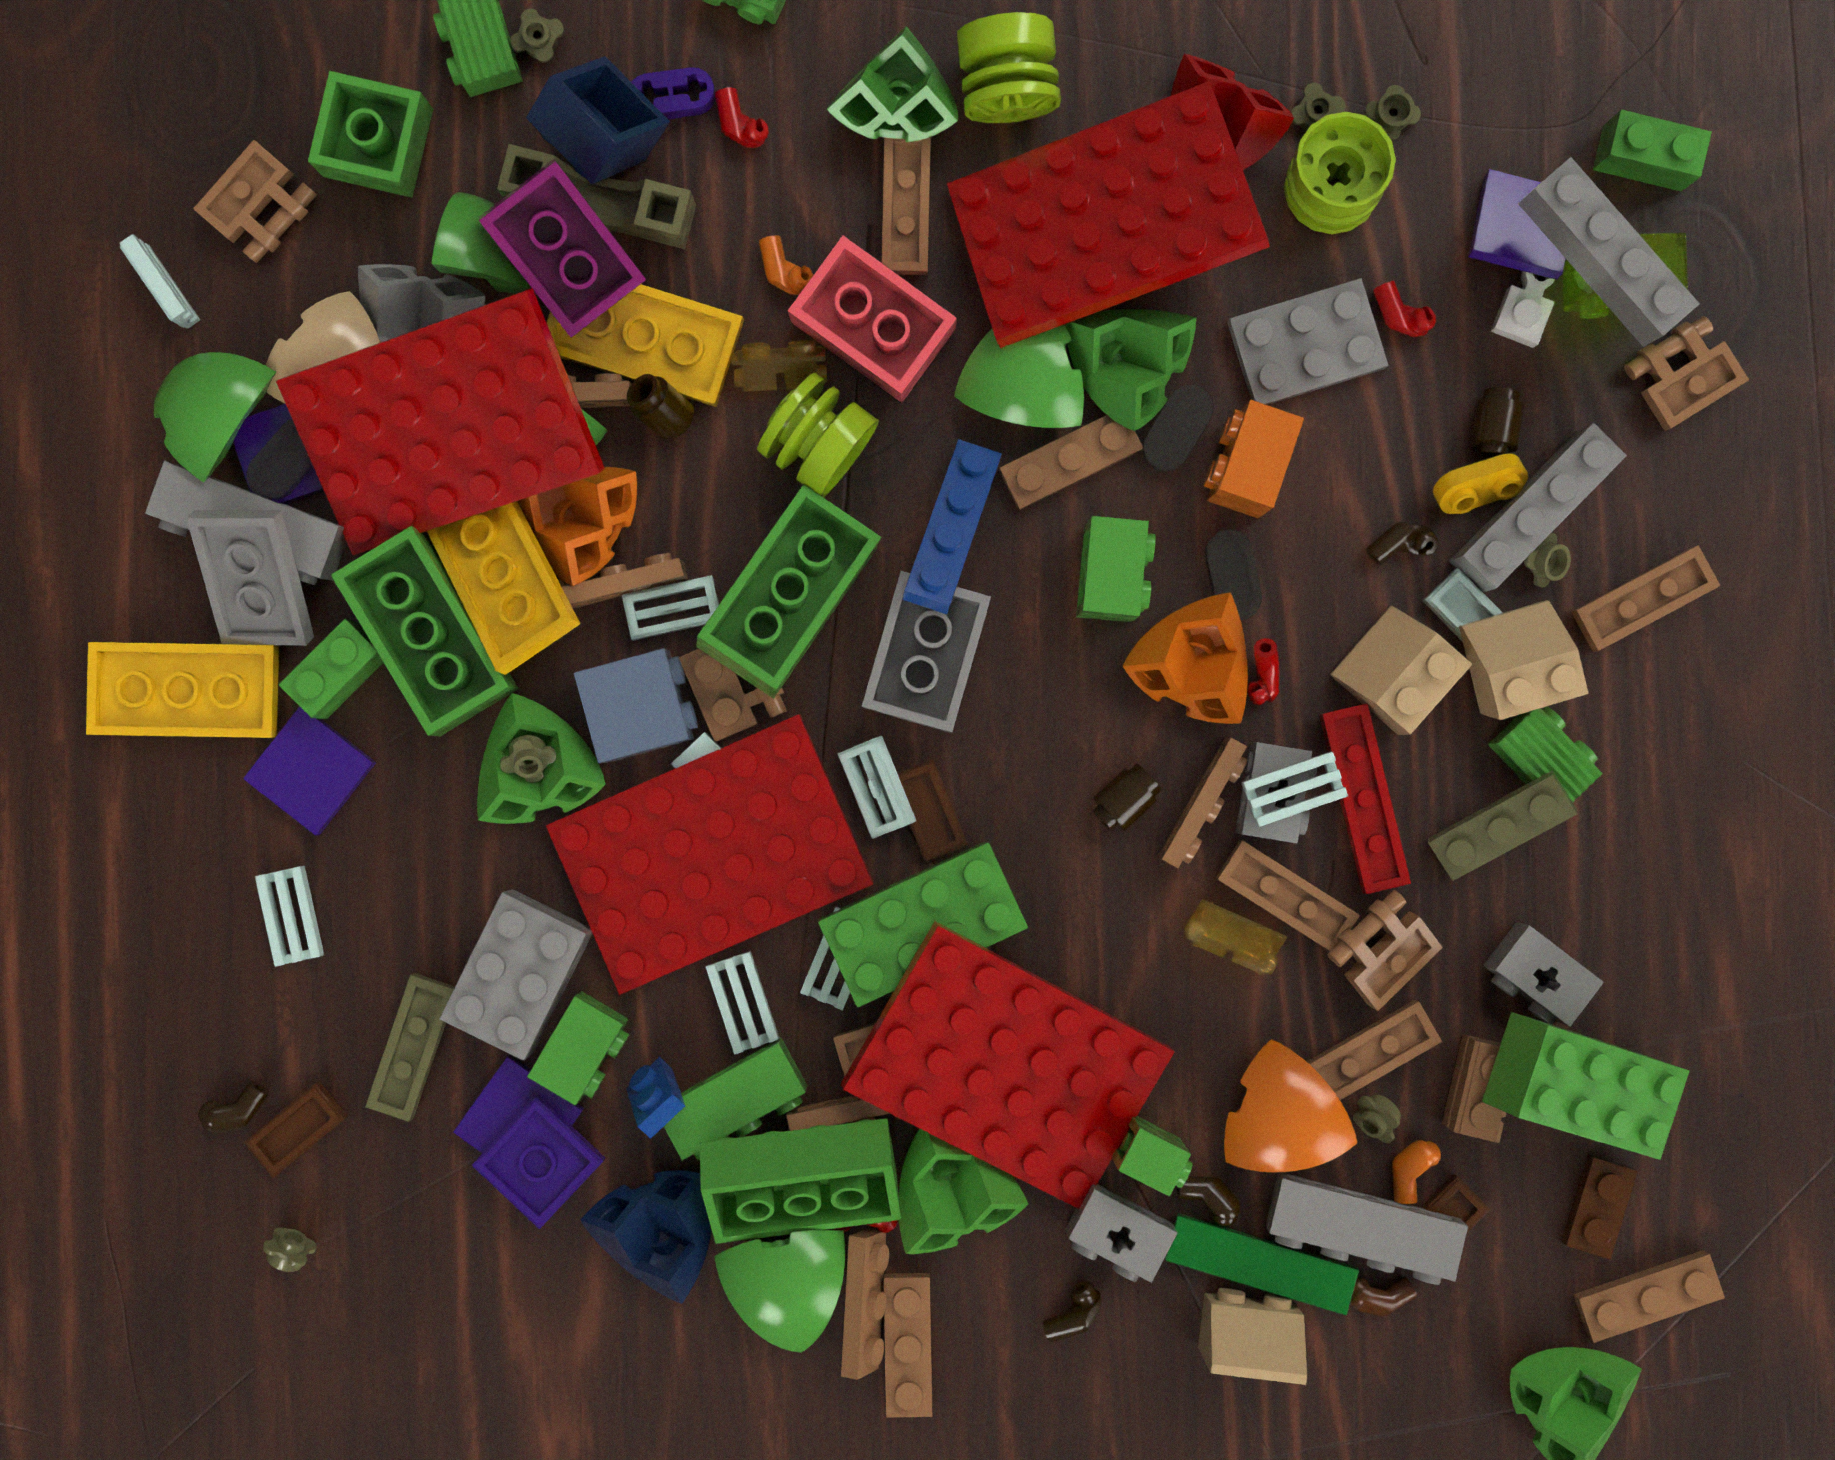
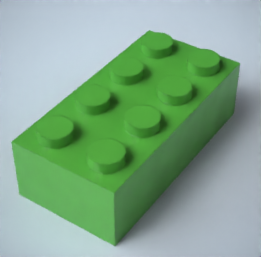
(788, 591)
(422, 631)
(884, 930)
(1585, 1086)
(799, 1180)

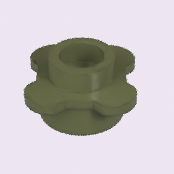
(542, 48)
(1316, 97)
(1395, 99)
(1548, 561)
(527, 748)
(1377, 1117)
(288, 1249)

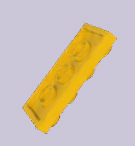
(658, 337)
(504, 584)
(182, 690)

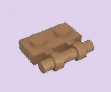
(245, 192)
(1695, 384)
(723, 697)
(1393, 959)

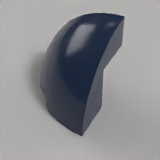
(655, 1231)

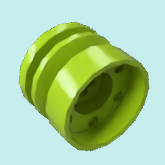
(1008, 67)
(1342, 148)
(817, 435)

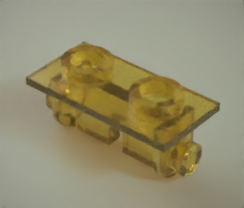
(762, 364)
(1221, 929)

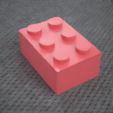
(872, 319)

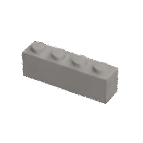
(1608, 253)
(1538, 507)
(313, 540)
(1366, 1227)

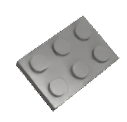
(1307, 343)
(251, 577)

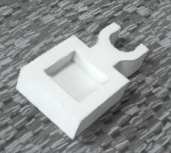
(1524, 311)

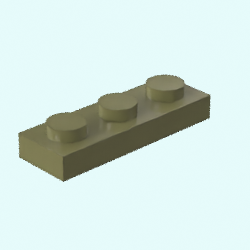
(1502, 825)
(410, 1048)

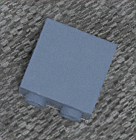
(636, 705)

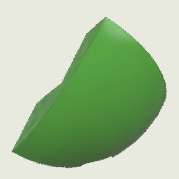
(897, 94)
(469, 250)
(1129, 359)
(1024, 381)
(205, 406)
(565, 782)
(951, 1195)
(785, 1286)
(1572, 1399)

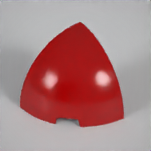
(1251, 115)

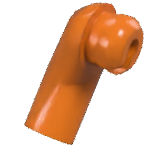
(779, 270)
(1410, 1165)

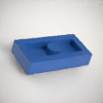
(654, 1096)

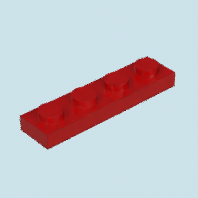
(1368, 804)

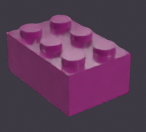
(561, 248)

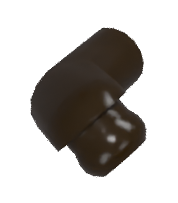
(1404, 538)

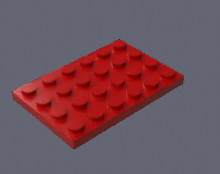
(1107, 215)
(442, 422)
(710, 854)
(1006, 1066)

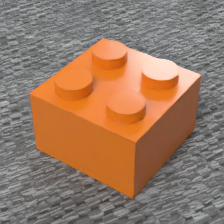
(1254, 458)

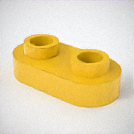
(1480, 484)

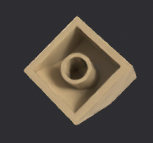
(1522, 661)
(1400, 670)
(1253, 1336)

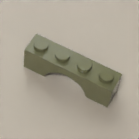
(632, 208)

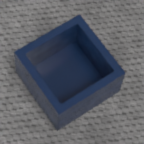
(597, 119)

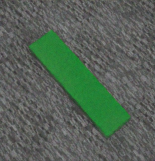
(1263, 1264)

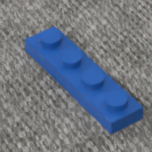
(952, 527)

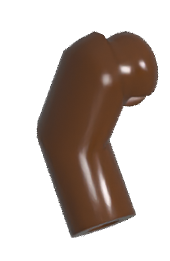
(1379, 1301)

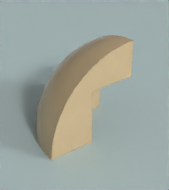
(328, 332)

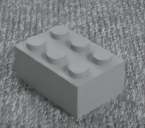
(926, 658)
(516, 974)

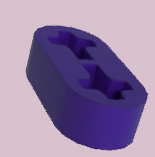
(676, 82)

